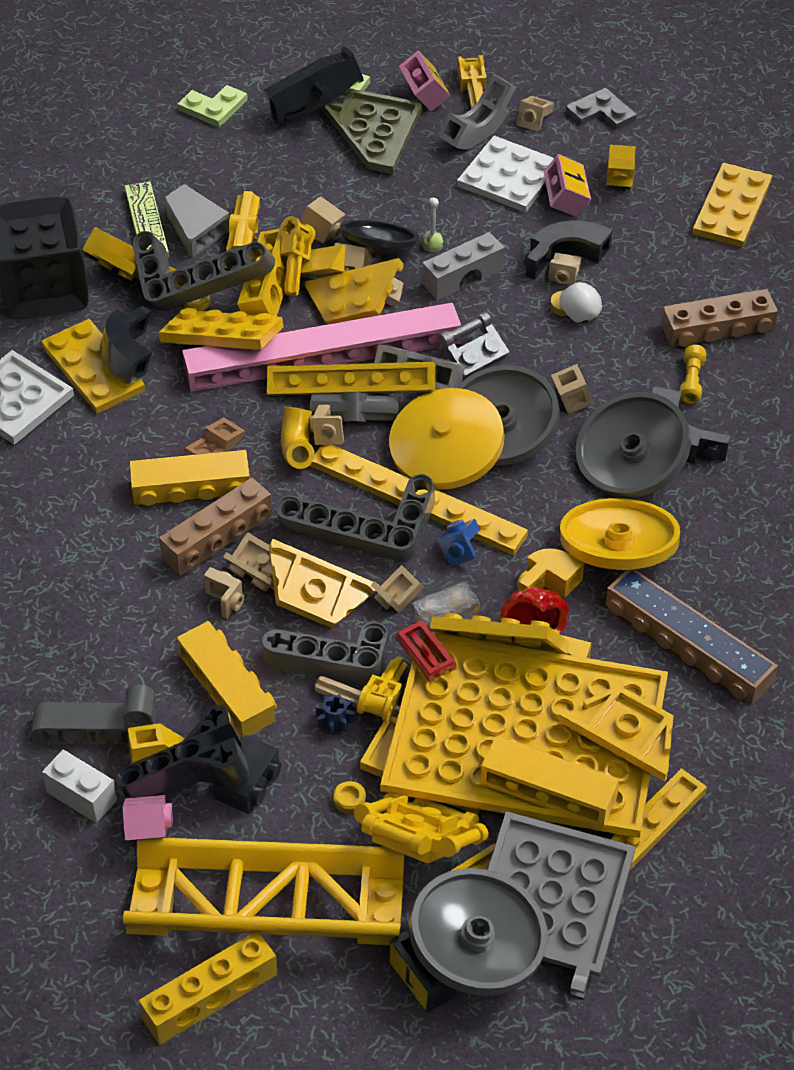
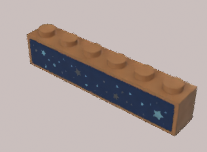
(691, 636)

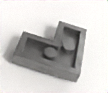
(602, 104)

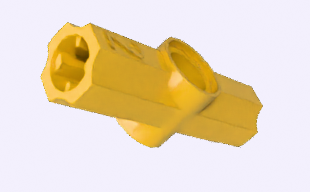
(244, 221)

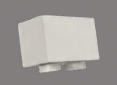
(79, 786)

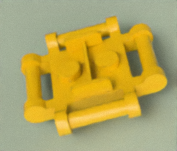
(419, 827)

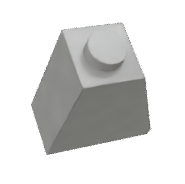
(196, 219)

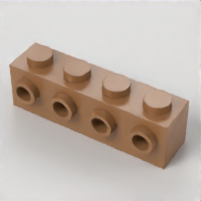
(719, 318)
(215, 526)

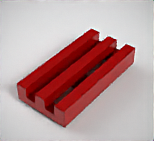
(437, 668)

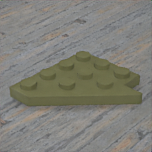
(375, 126)

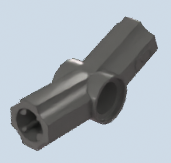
(357, 406)

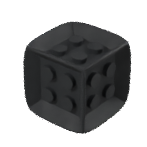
(41, 258)

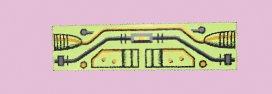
(144, 210)

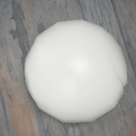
(581, 302)

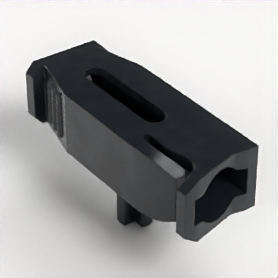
(313, 86)

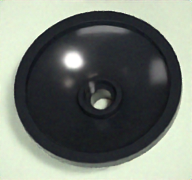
(379, 237)

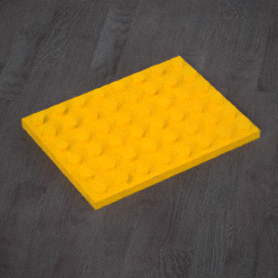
(516, 696)

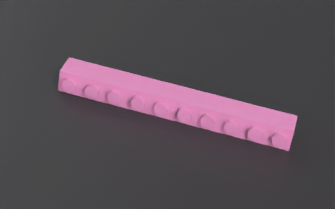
(320, 345)

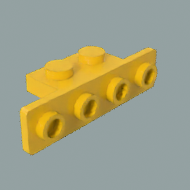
(113, 253)

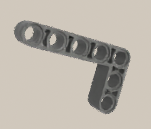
(195, 274)
(363, 524)

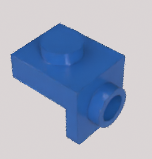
(456, 541)

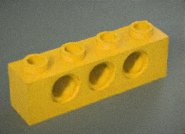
(266, 292)
(208, 987)

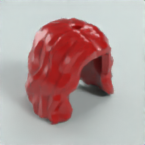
(536, 605)

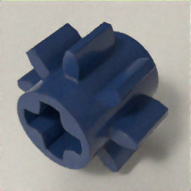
(335, 713)

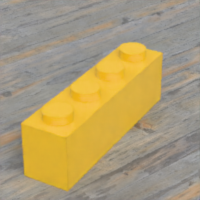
(187, 477)
(226, 678)
(549, 781)

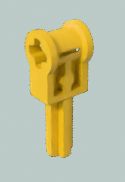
(472, 77)
(297, 249)
(383, 692)

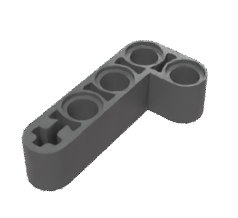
(327, 656)
(94, 721)

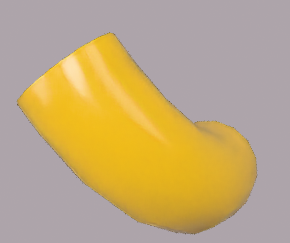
(295, 437)

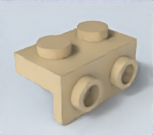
(252, 559)

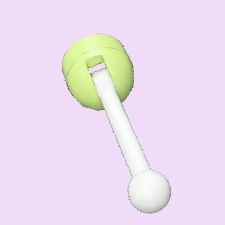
(435, 239)

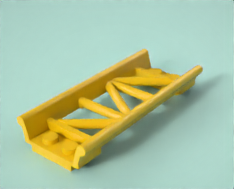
(159, 875)

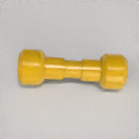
(694, 358)

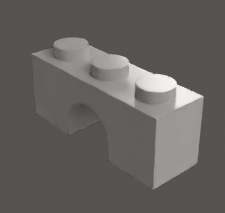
(444, 272)
(447, 373)

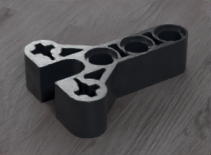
(205, 755)

